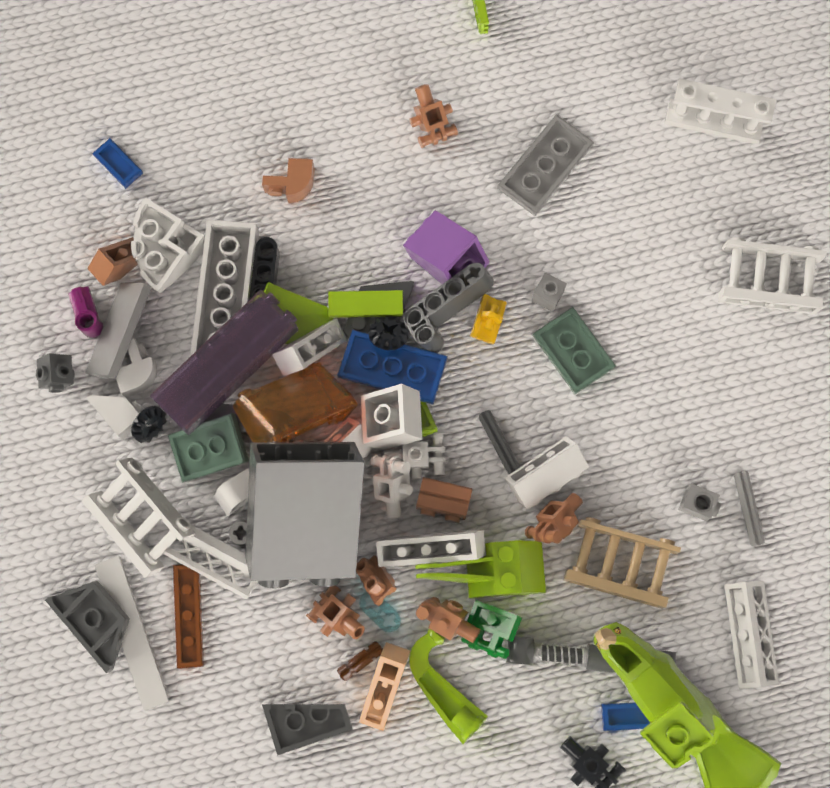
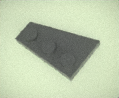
(304, 724)

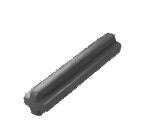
(498, 441)

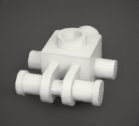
(417, 455)
(391, 483)

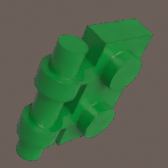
(495, 622)

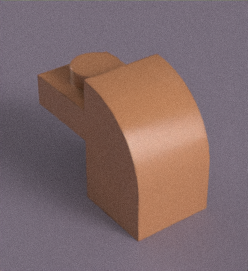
(296, 184)

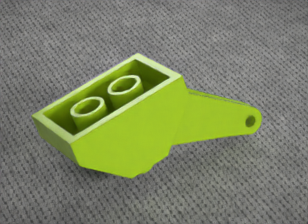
(505, 571)

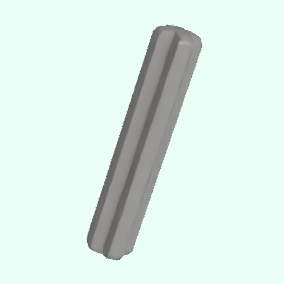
(749, 508)

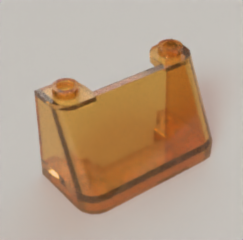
(294, 405)

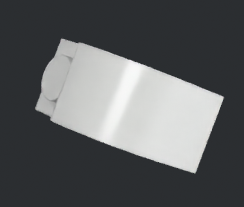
(139, 374)

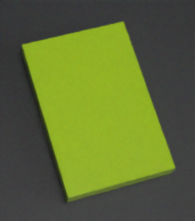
(308, 312)

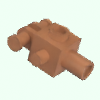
(431, 115)
(555, 520)
(336, 614)
(447, 619)

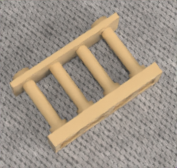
(628, 588)

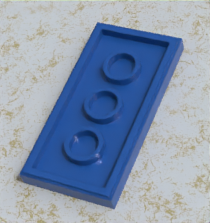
(382, 368)

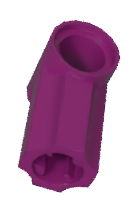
(84, 311)

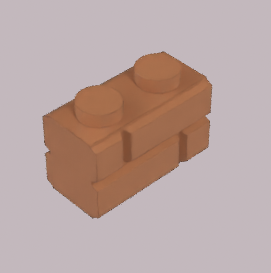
(443, 499)

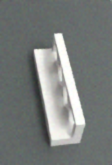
(221, 554)
(748, 635)

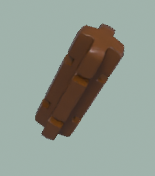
(360, 661)

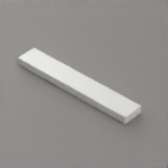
(135, 641)

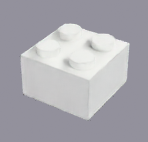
(391, 417)

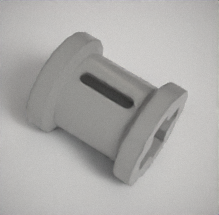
(236, 528)

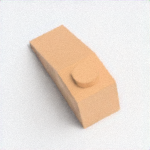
(384, 686)

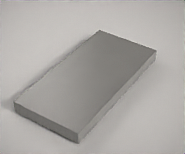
(545, 165)
(118, 330)

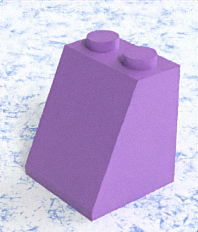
(444, 247)

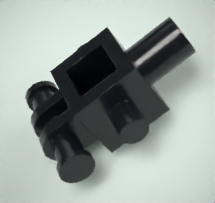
(591, 764)

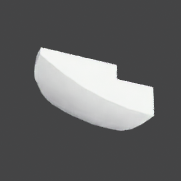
(163, 245)

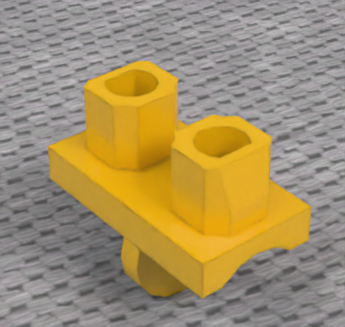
(488, 319)

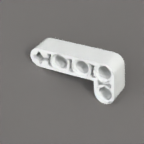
(234, 493)

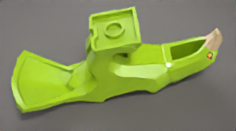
(682, 716)

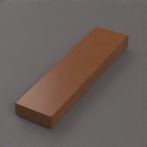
(188, 617)

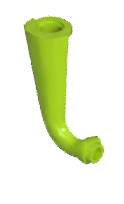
(451, 705)

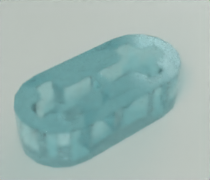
(375, 616)

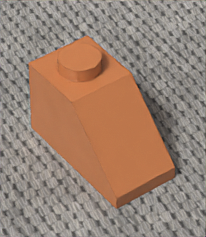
(113, 262)

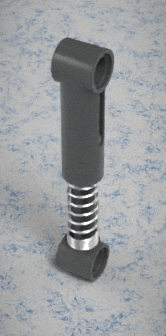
(527, 651)

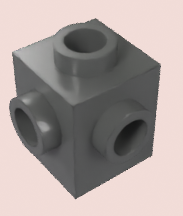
(55, 372)

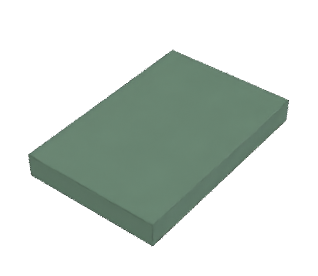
(573, 350)
(209, 448)

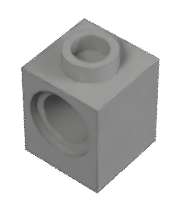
(549, 292)
(689, 506)

